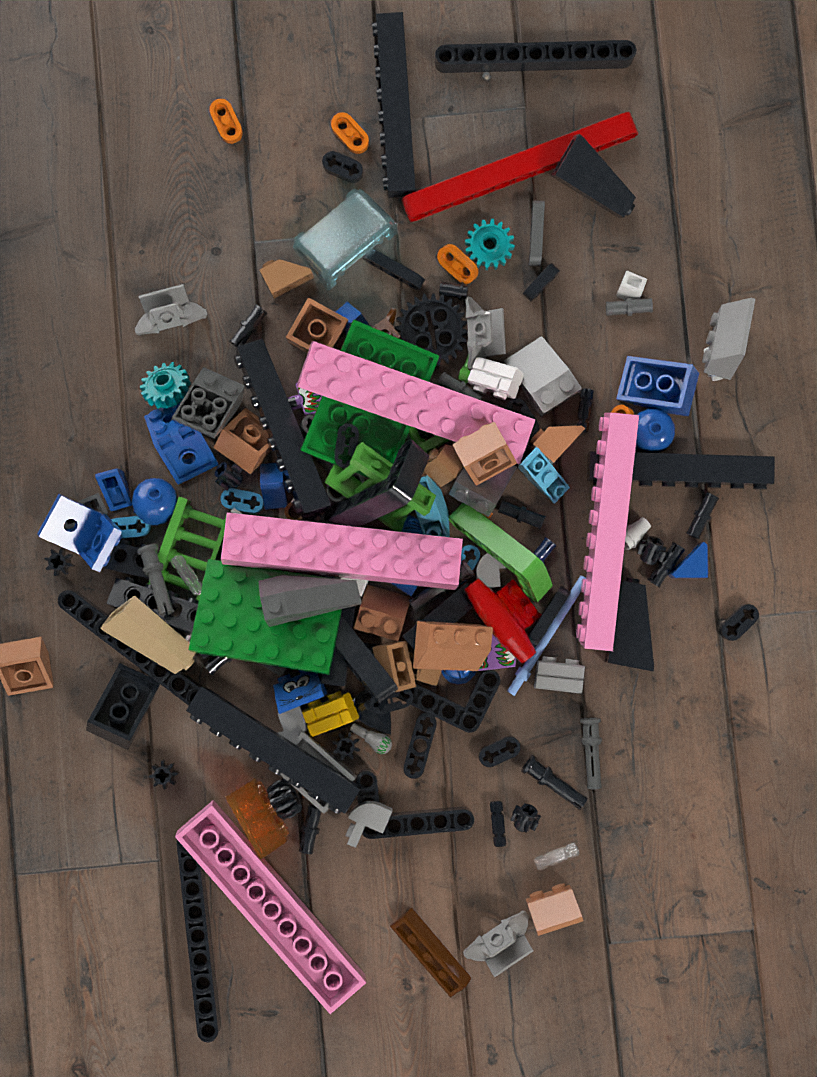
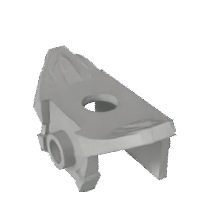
(167, 310)
(485, 331)
(502, 945)

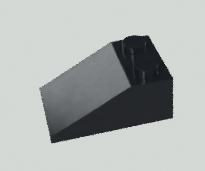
(123, 706)

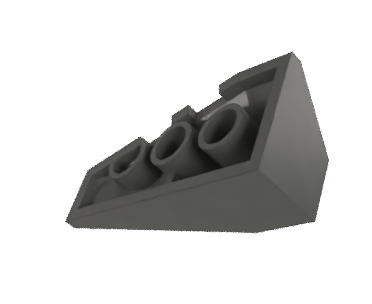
(300, 597)

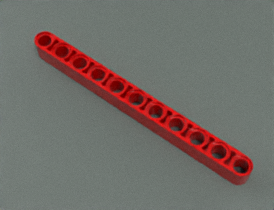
(514, 168)

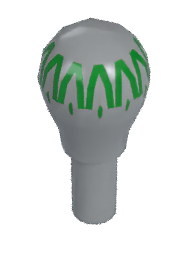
(378, 742)

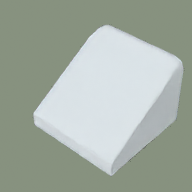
(631, 286)

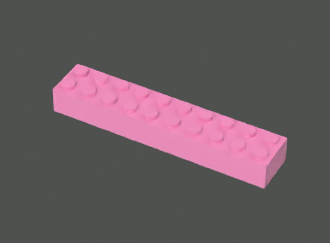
(407, 398)
(608, 530)
(341, 551)
(271, 906)

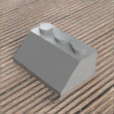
(728, 338)

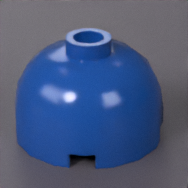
(654, 431)
(154, 501)

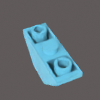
(543, 475)
(437, 521)

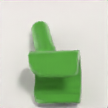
(464, 372)

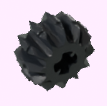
(284, 799)

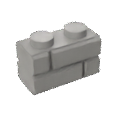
(559, 676)

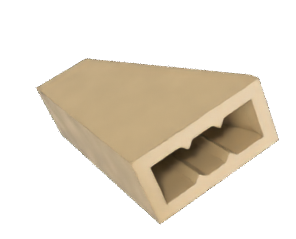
(149, 635)

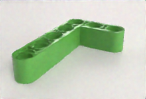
(505, 549)

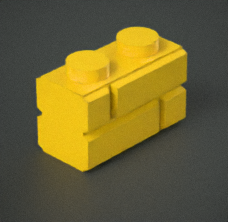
(330, 714)

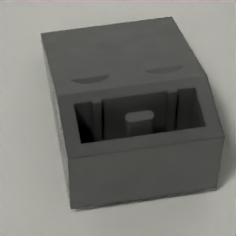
(210, 403)

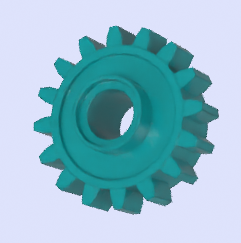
(492, 233)
(165, 386)

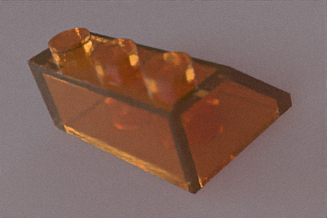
(257, 817)

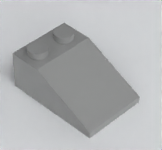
(546, 376)
(312, 747)

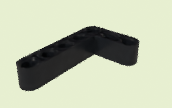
(385, 495)
(460, 711)
(405, 818)

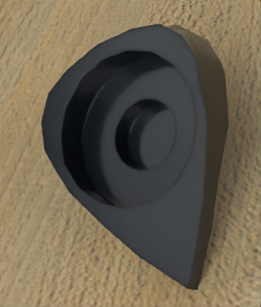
(379, 722)

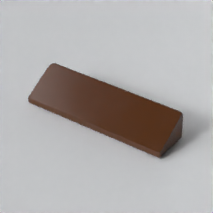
(431, 952)

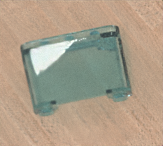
(344, 236)

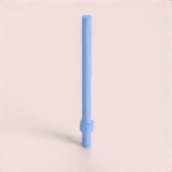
(523, 673)

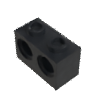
(130, 564)

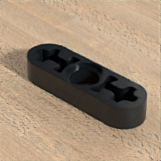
(394, 269)
(548, 615)
(409, 760)

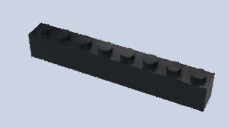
(395, 104)
(282, 428)
(697, 469)
(274, 750)

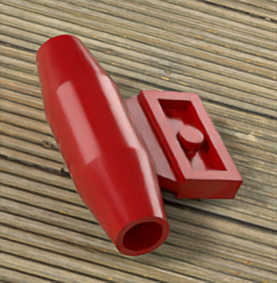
(508, 613)

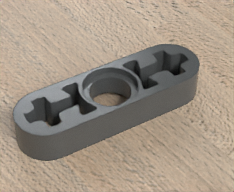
(536, 233)

